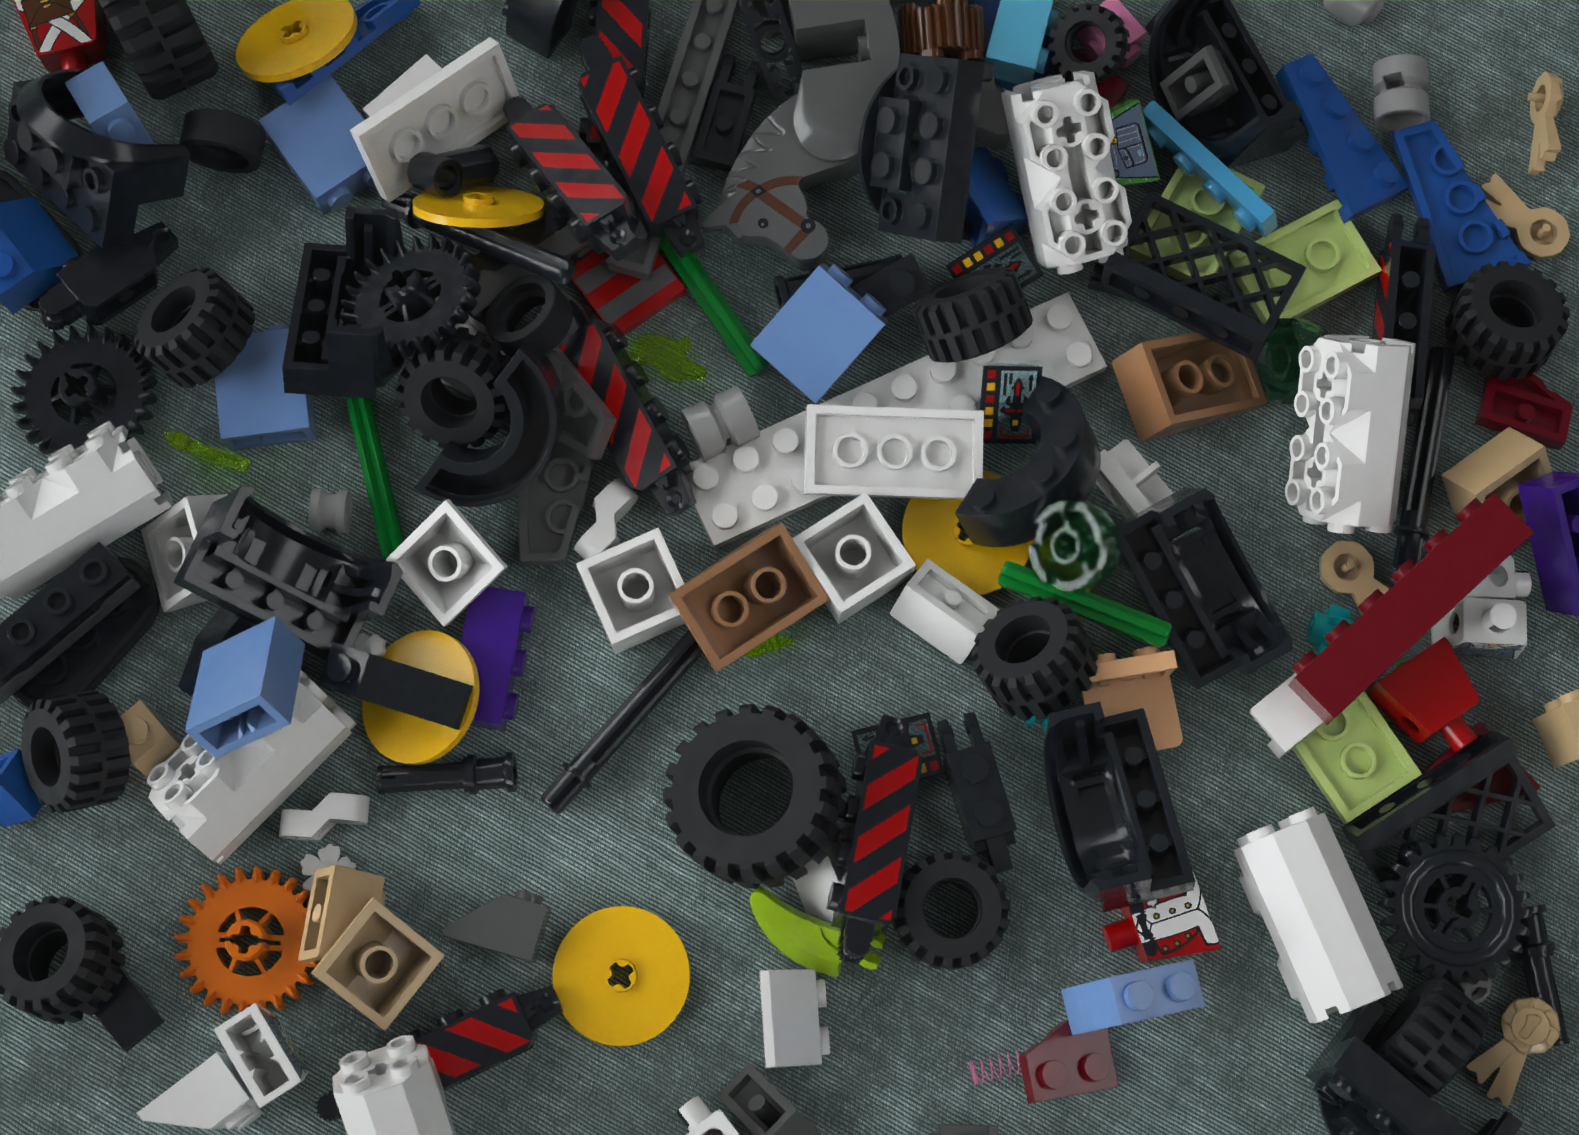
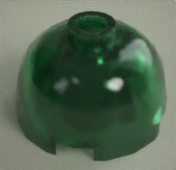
(1282, 368)
(1075, 546)

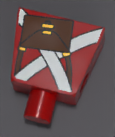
(65, 32)

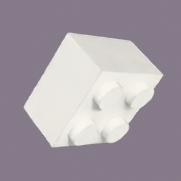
(854, 556)
(632, 589)

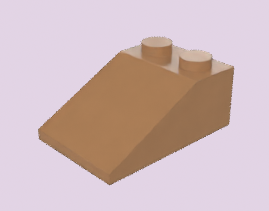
(1185, 384)
(748, 596)

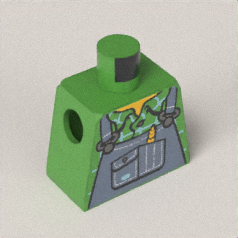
(1131, 145)

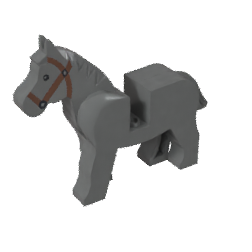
(818, 130)

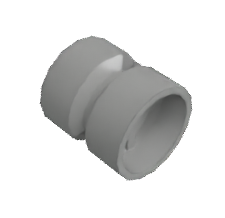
(1401, 92)
(720, 423)

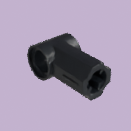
(453, 170)

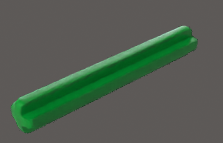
(716, 309)
(375, 475)
(1088, 605)

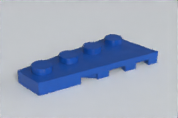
(373, 20)
(1349, 152)
(1459, 217)

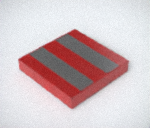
(624, 298)

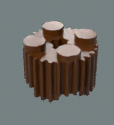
(943, 30)

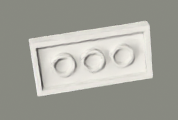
(437, 116)
(892, 451)

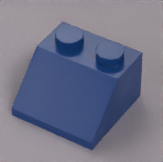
(990, 198)
(29, 252)

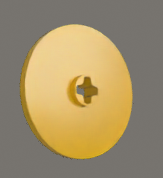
(295, 39)
(480, 207)
(933, 533)
(410, 737)
(658, 977)

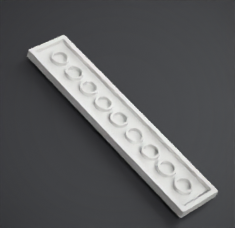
(765, 476)

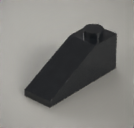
(395, 685)

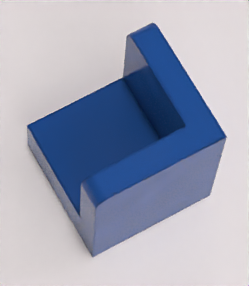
(17, 798)

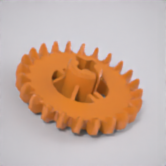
(206, 939)

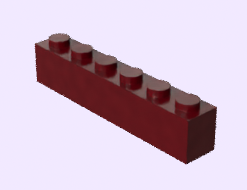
(1409, 608)

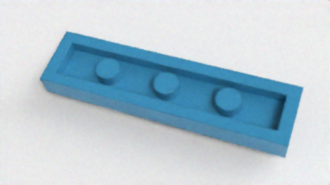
(1219, 180)

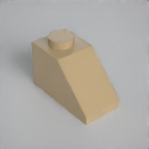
(148, 737)
(333, 904)

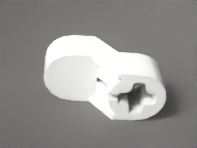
(610, 507)
(332, 810)

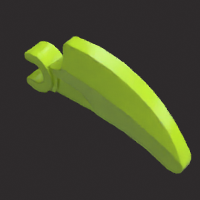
(803, 936)

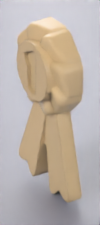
(1544, 107)
(1538, 231)
(1349, 570)
(1527, 1028)

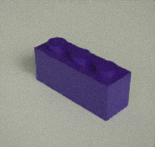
(1553, 515)
(494, 639)

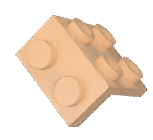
(1138, 684)

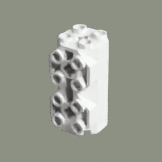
(1067, 170)
(1357, 415)
(73, 505)
(230, 796)
(1315, 916)
(392, 1091)

